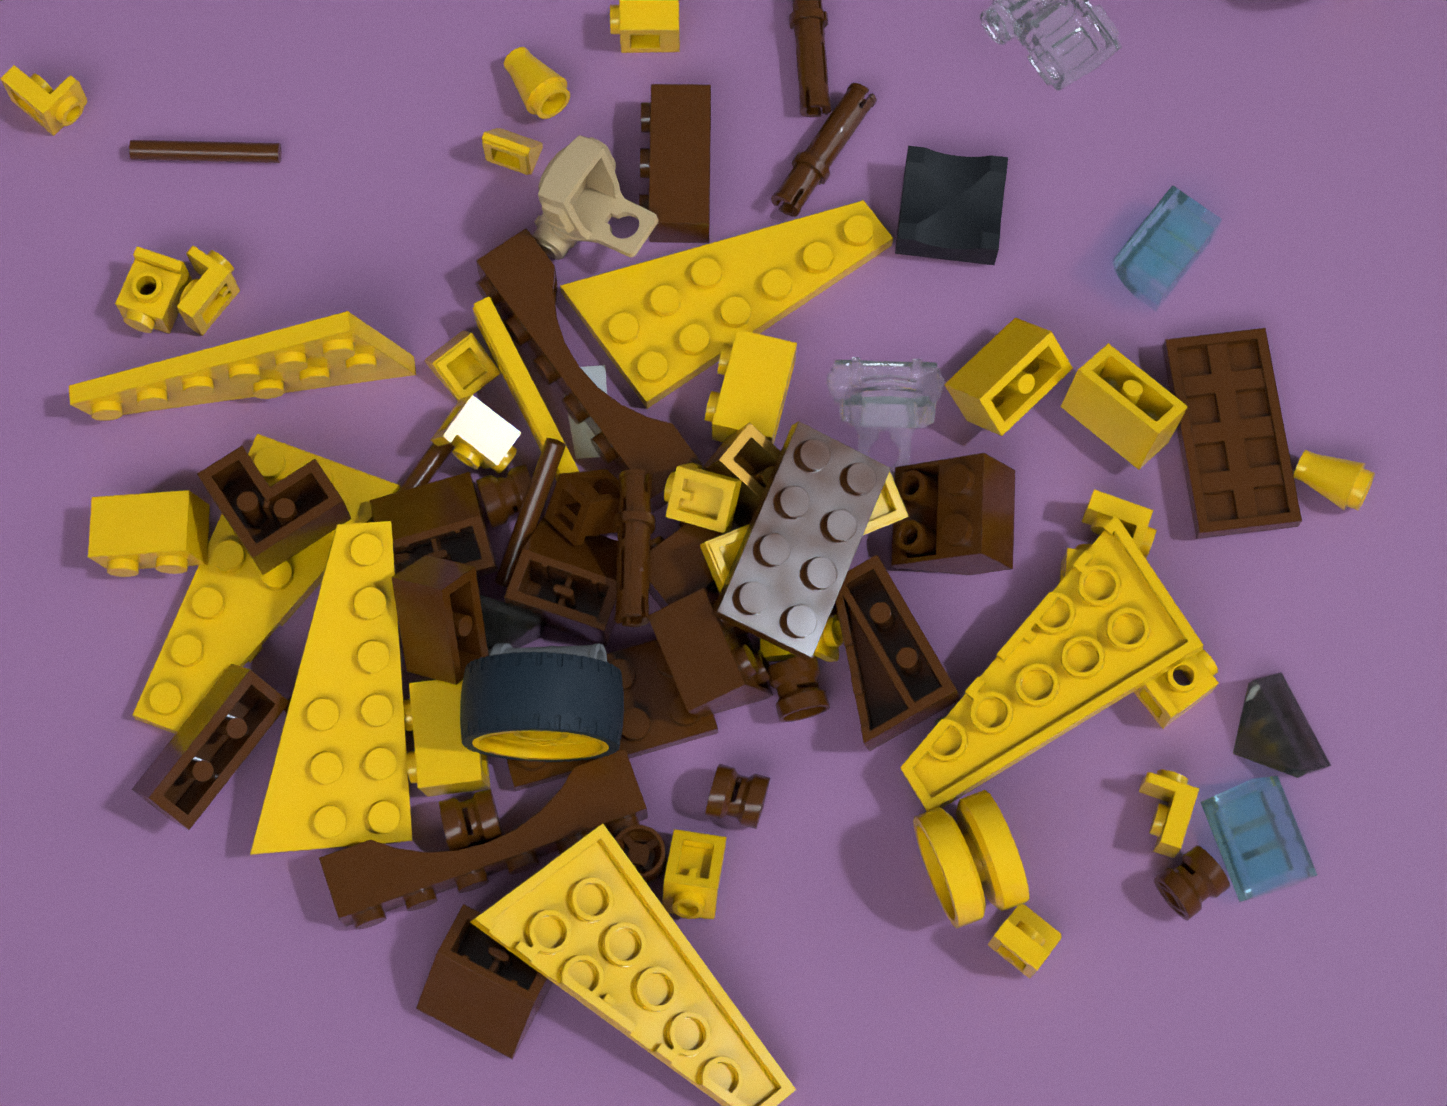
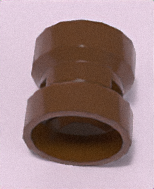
(504, 495)
(798, 689)
(749, 800)
(482, 817)
(637, 844)
(1192, 882)

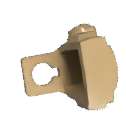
(579, 199)

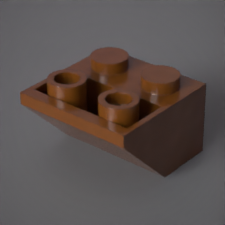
(956, 516)
(439, 522)
(567, 582)
(709, 656)
(482, 987)

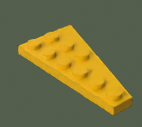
(677, 311)
(264, 366)
(233, 605)
(1073, 656)
(344, 737)
(618, 952)

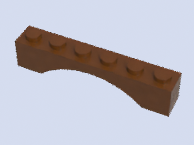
(525, 287)
(380, 878)

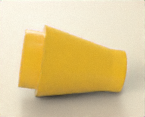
(538, 85)
(1335, 478)

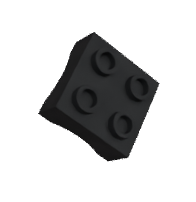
(951, 206)

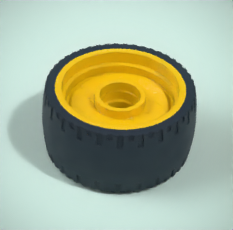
(542, 707)

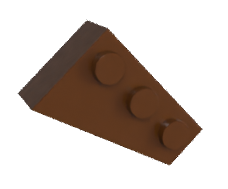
(888, 657)

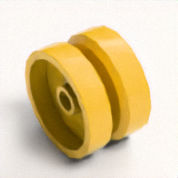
(971, 859)

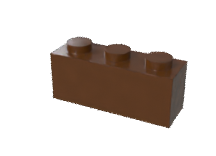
(677, 161)
(210, 745)

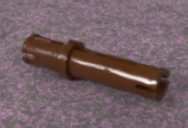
(811, 57)
(813, 164)
(634, 529)

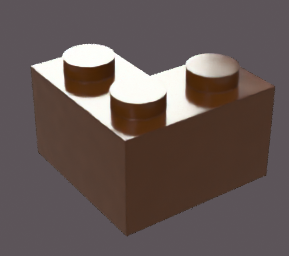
(274, 519)

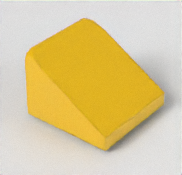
(511, 150)
(462, 365)

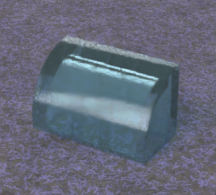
(1165, 247)
(1258, 838)

